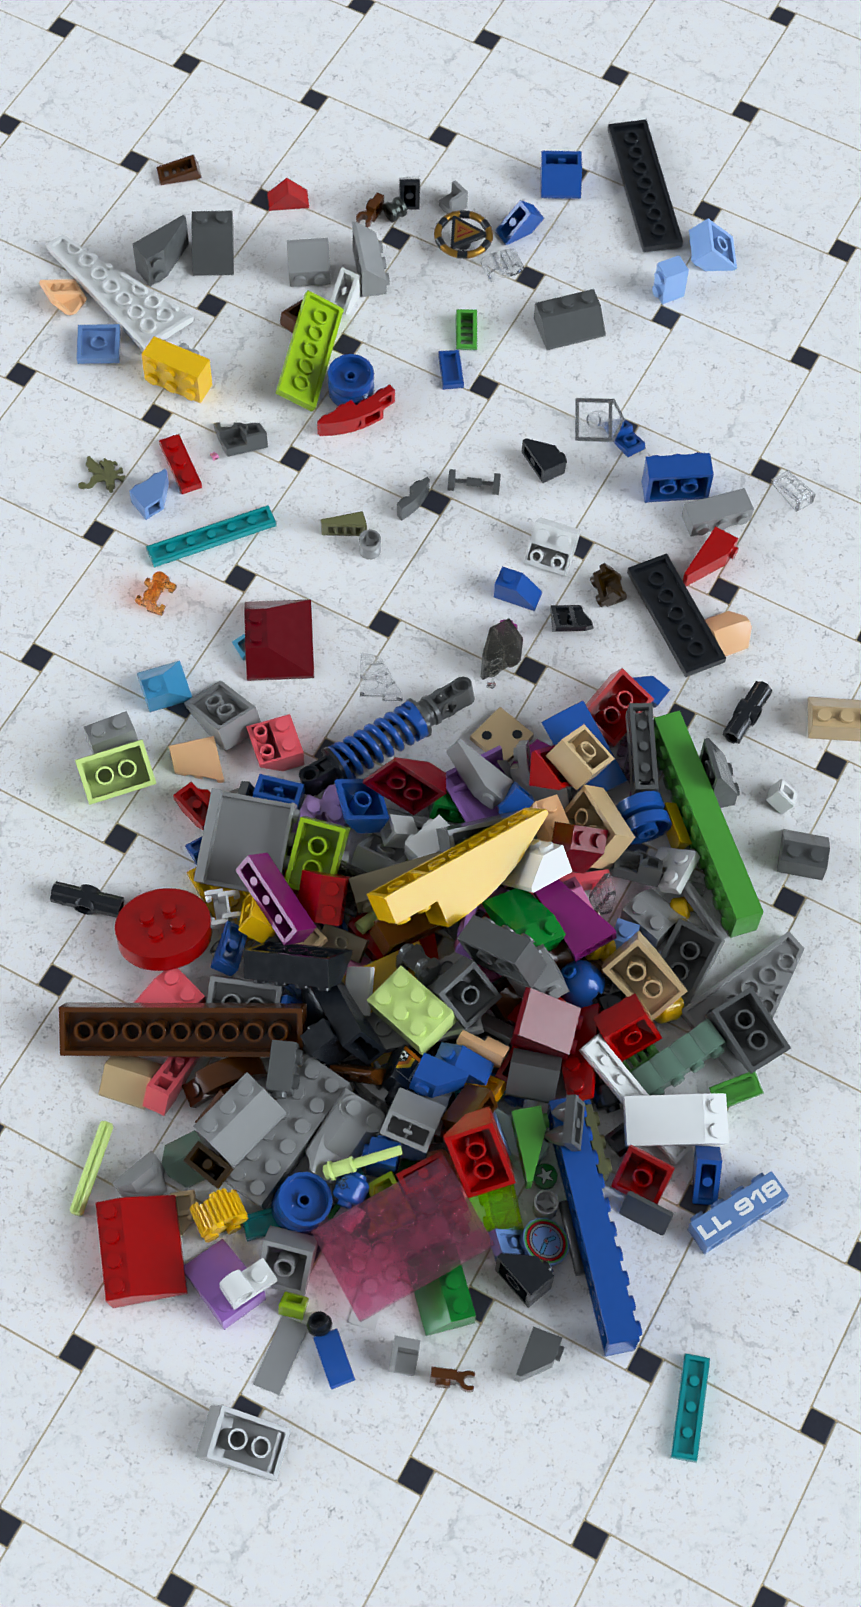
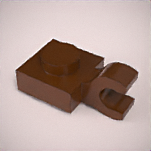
(373, 209)
(445, 1377)

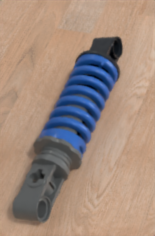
(402, 725)

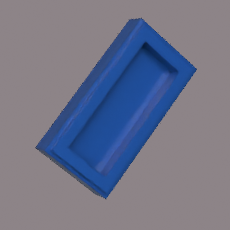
(450, 369)

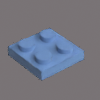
(98, 344)

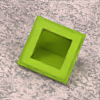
(293, 1305)

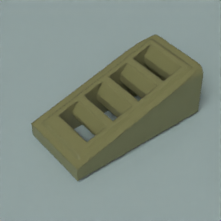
(344, 525)

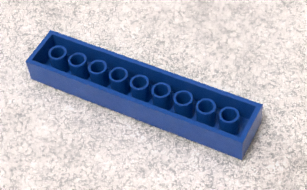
(596, 1242)

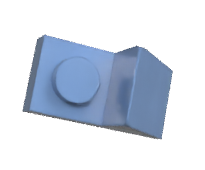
(506, 1242)

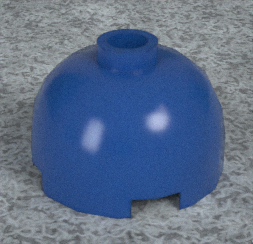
(583, 982)

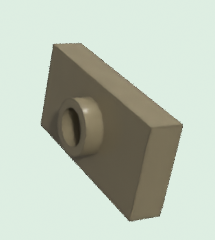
(344, 939)

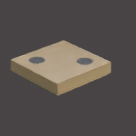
(503, 731)

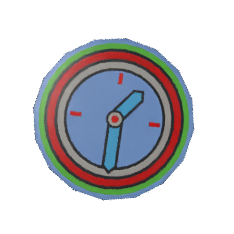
(545, 1240)

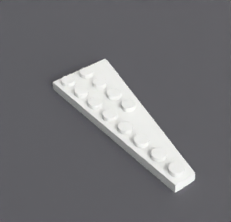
(119, 295)

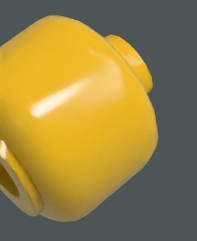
(681, 906)

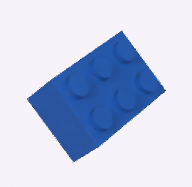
(677, 477)

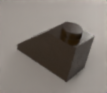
(208, 1164)

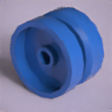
(350, 379)
(645, 816)
(301, 1202)

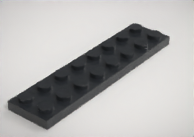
(645, 186)

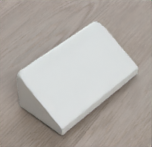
(360, 986)

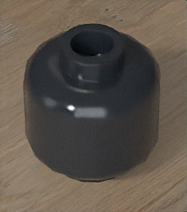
(605, 1098)

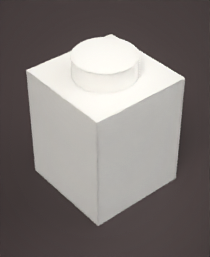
(398, 830)

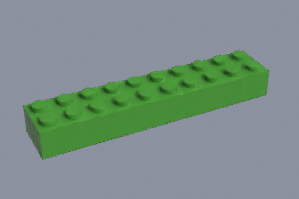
(706, 826)

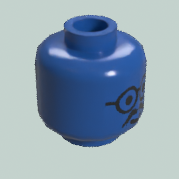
(351, 1190)

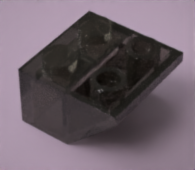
(501, 649)

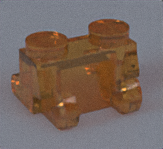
(155, 588)

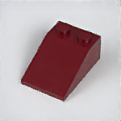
(408, 783)

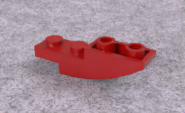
(353, 417)

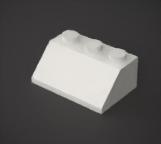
(539, 866)

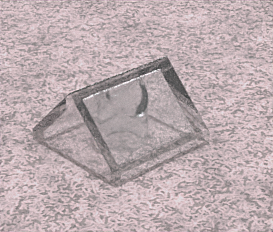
(597, 419)

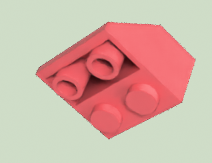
(276, 744)

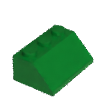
(445, 1303)

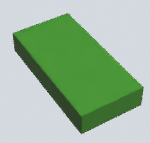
(739, 1088)

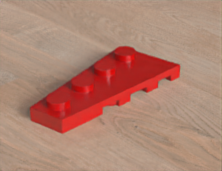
(577, 1072)

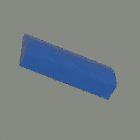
(571, 719)

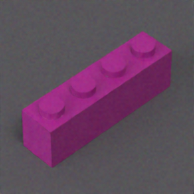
(275, 898)

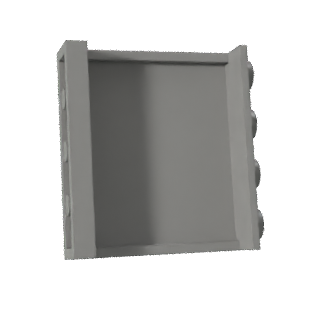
(243, 827)

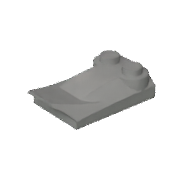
(344, 1132)

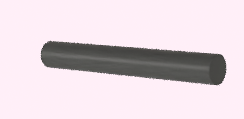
(573, 1244)

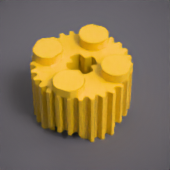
(219, 1214)

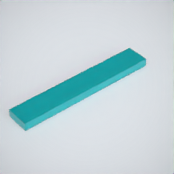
(211, 536)

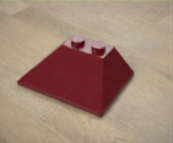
(279, 640)

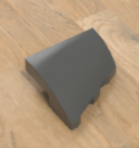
(241, 437)
(638, 867)

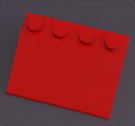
(140, 1249)

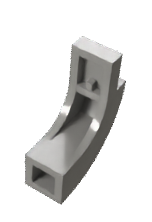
(521, 774)

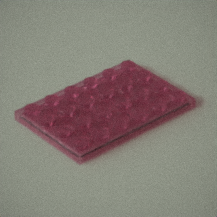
(402, 1238)

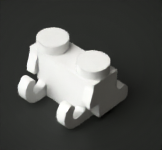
(222, 907)

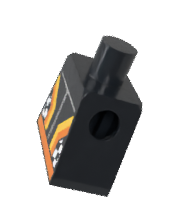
(399, 1072)

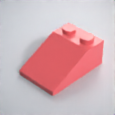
(171, 987)

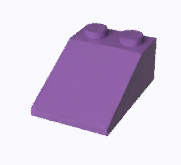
(206, 1274)

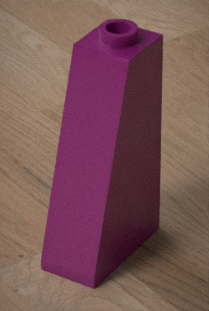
(582, 925)

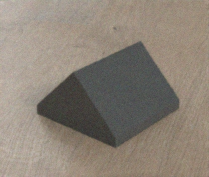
(533, 1075)

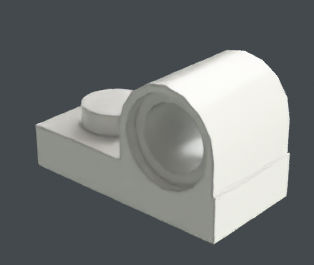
(242, 1286)

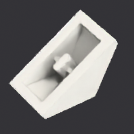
(346, 289)

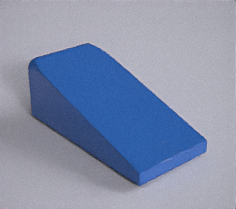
(229, 950)

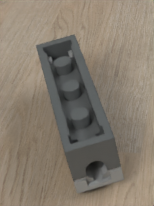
(641, 748)

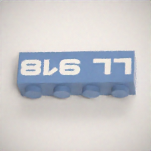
(737, 1212)

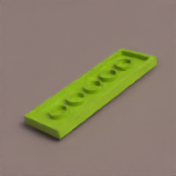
(309, 351)

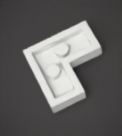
(678, 867)

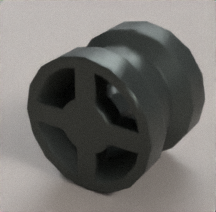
(395, 209)

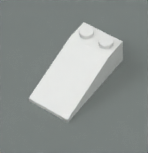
(675, 1120)

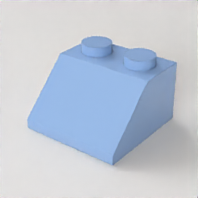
(712, 247)

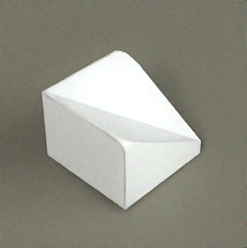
(781, 796)

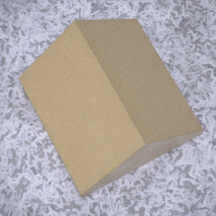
(126, 1079)

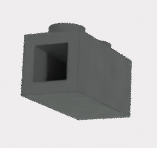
(282, 1069)

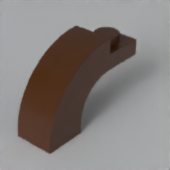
(220, 1076)

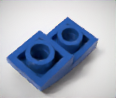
(628, 441)
(334, 1359)

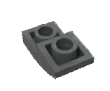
(409, 504)

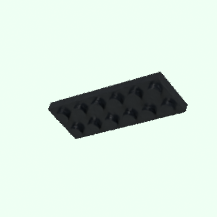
(676, 615)

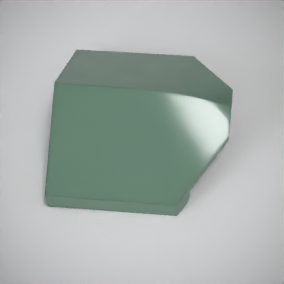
(173, 1158)

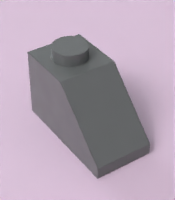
(539, 1354)

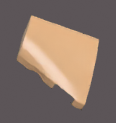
(197, 759)

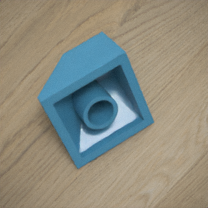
(164, 686)

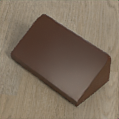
(359, 1073)

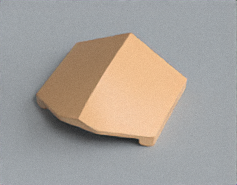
(64, 294)
(730, 631)

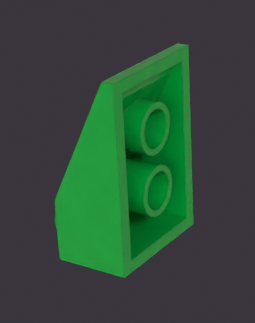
(525, 915)

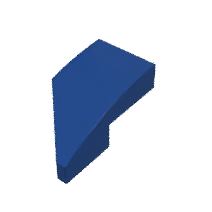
(653, 687)

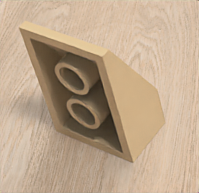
(641, 970)

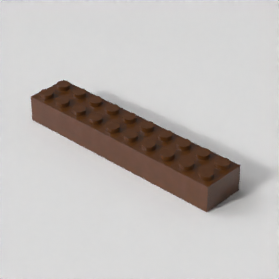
(178, 1028)

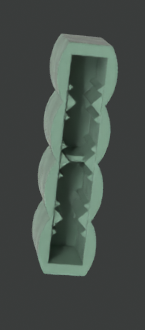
(680, 1058)

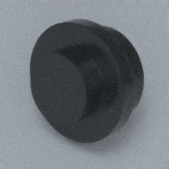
(319, 1324)

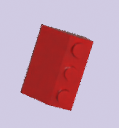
(611, 702)
(479, 1153)

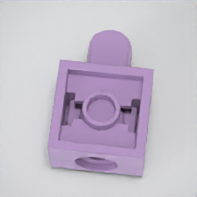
(325, 809)

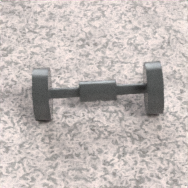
(476, 482)

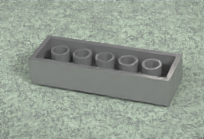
(285, 1144)

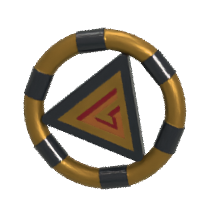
(464, 234)

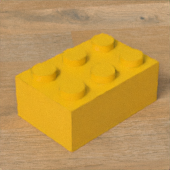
(177, 369)

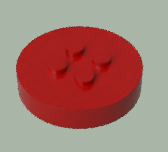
(163, 929)

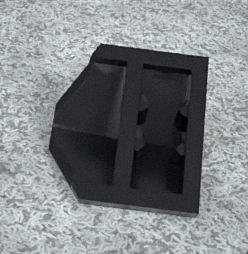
(569, 618)

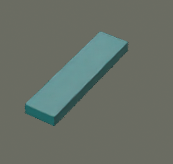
(690, 1408)

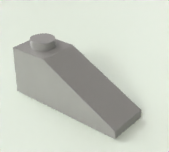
(480, 776)

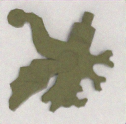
(107, 475)

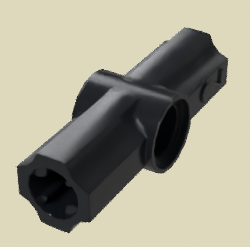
(747, 712)
(86, 899)

